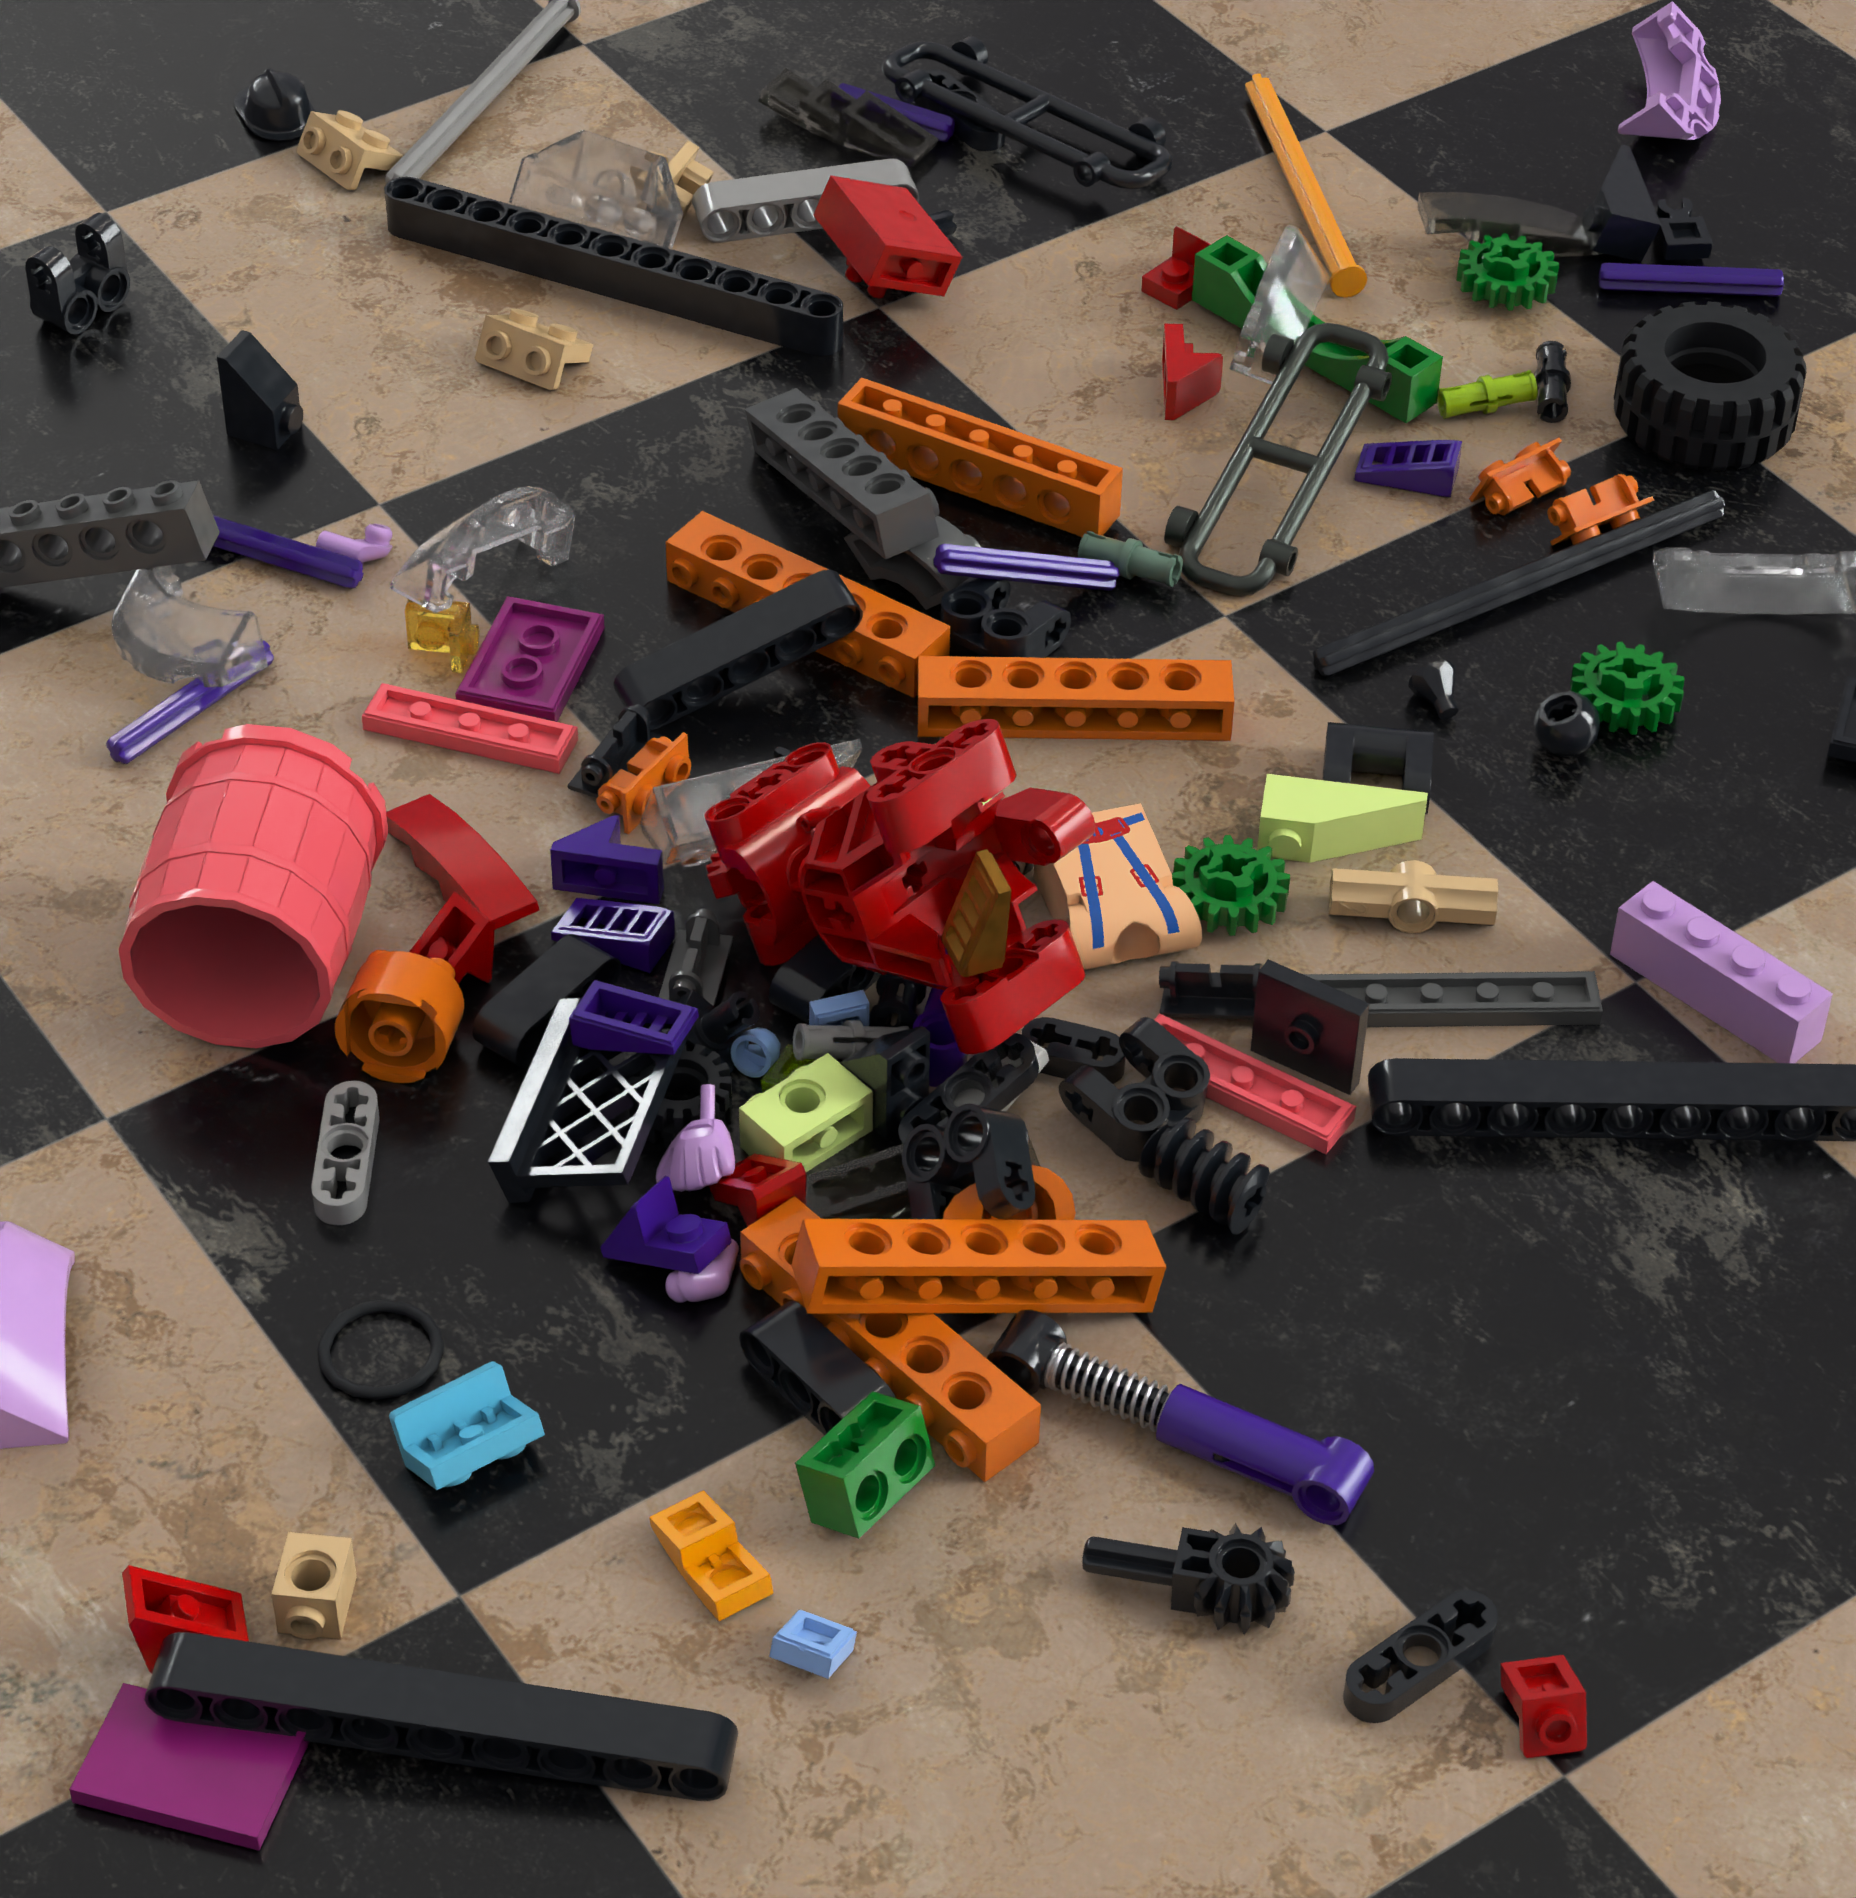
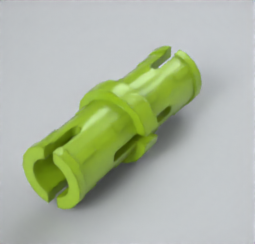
(1487, 394)

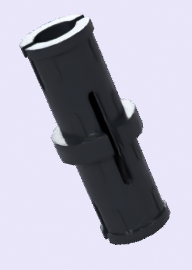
(1552, 381)

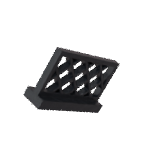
(552, 1094)

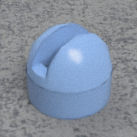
(757, 1058)

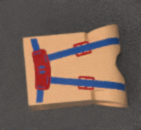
(1119, 893)

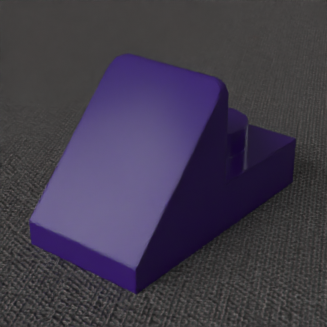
(599, 865)
(663, 1238)

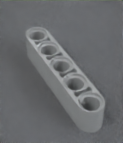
(782, 200)

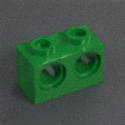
(865, 1464)

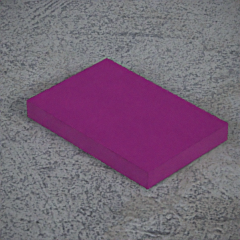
(531, 658)
(187, 1773)

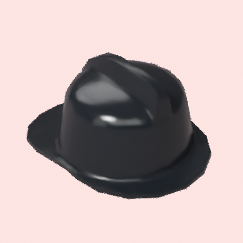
(275, 106)

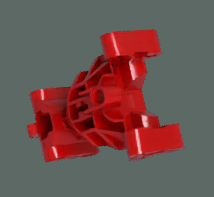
(886, 861)

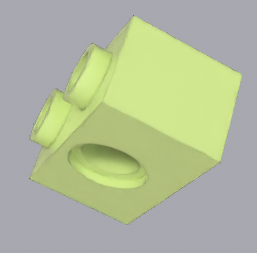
(808, 1114)

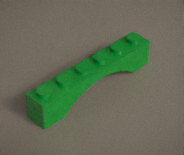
(1227, 284)

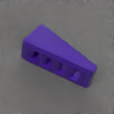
(1411, 465)
(643, 934)
(602, 1013)

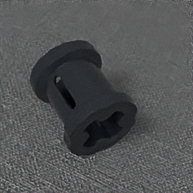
(891, 1003)

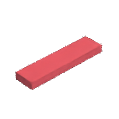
(470, 728)
(1267, 1092)

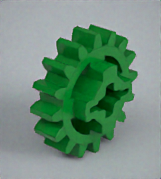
(1507, 271)
(1629, 686)
(1232, 884)

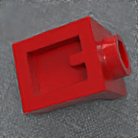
(1548, 1705)

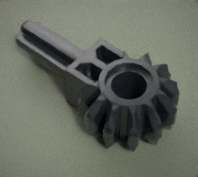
(1210, 1573)

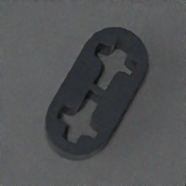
(1076, 1046)

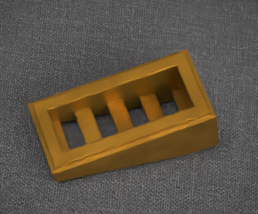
(979, 918)

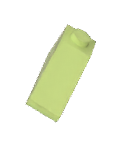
(1334, 819)

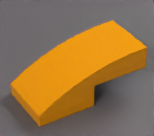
(709, 1557)

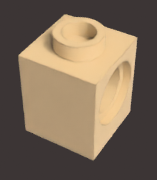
(314, 1585)

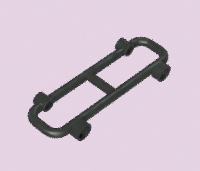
(1285, 360)

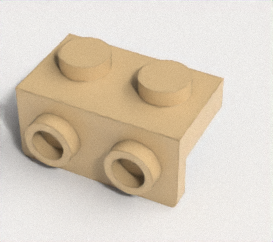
(344, 147)
(530, 349)

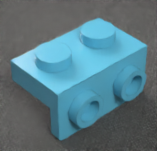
(463, 1427)

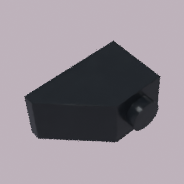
(257, 394)

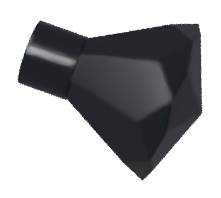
(1436, 686)

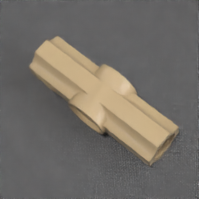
(1413, 896)

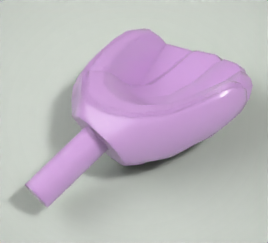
(700, 1150)

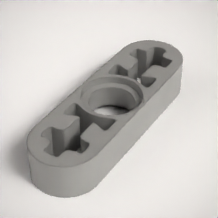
(354, 1171)

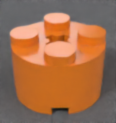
(400, 1015)

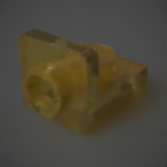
(443, 631)

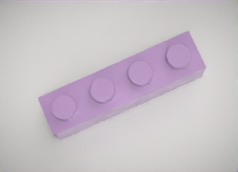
(1720, 974)

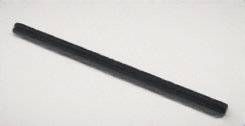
(1517, 583)

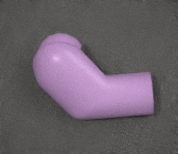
(371, 548)
(706, 1285)

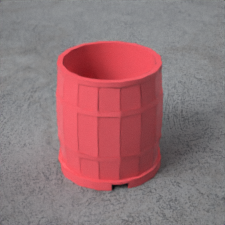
(252, 887)

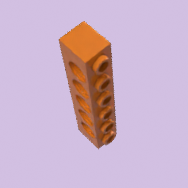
(985, 459)
(741, 568)
(1078, 697)
(977, 1266)
(963, 1396)

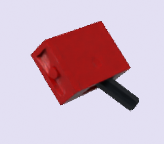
(888, 237)

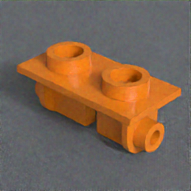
(1506, 483)
(1580, 519)
(654, 765)

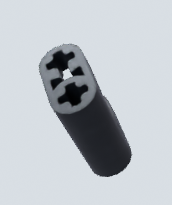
(1379, 752)

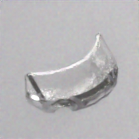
(1282, 302)
(521, 513)
(1756, 582)
(182, 639)

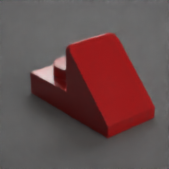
(1173, 279)
(1186, 375)
(461, 938)
(761, 1185)
(169, 1604)

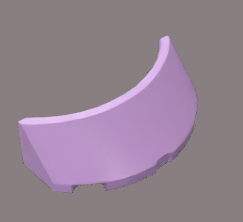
(1679, 79)
(32, 1338)

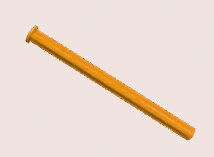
(1346, 276)

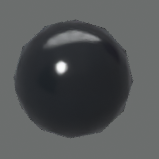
(1566, 724)

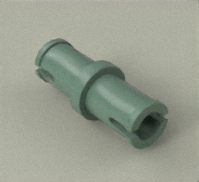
(1132, 558)

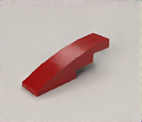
(460, 860)

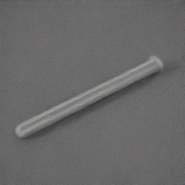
(485, 89)

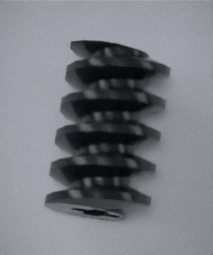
(1205, 1173)

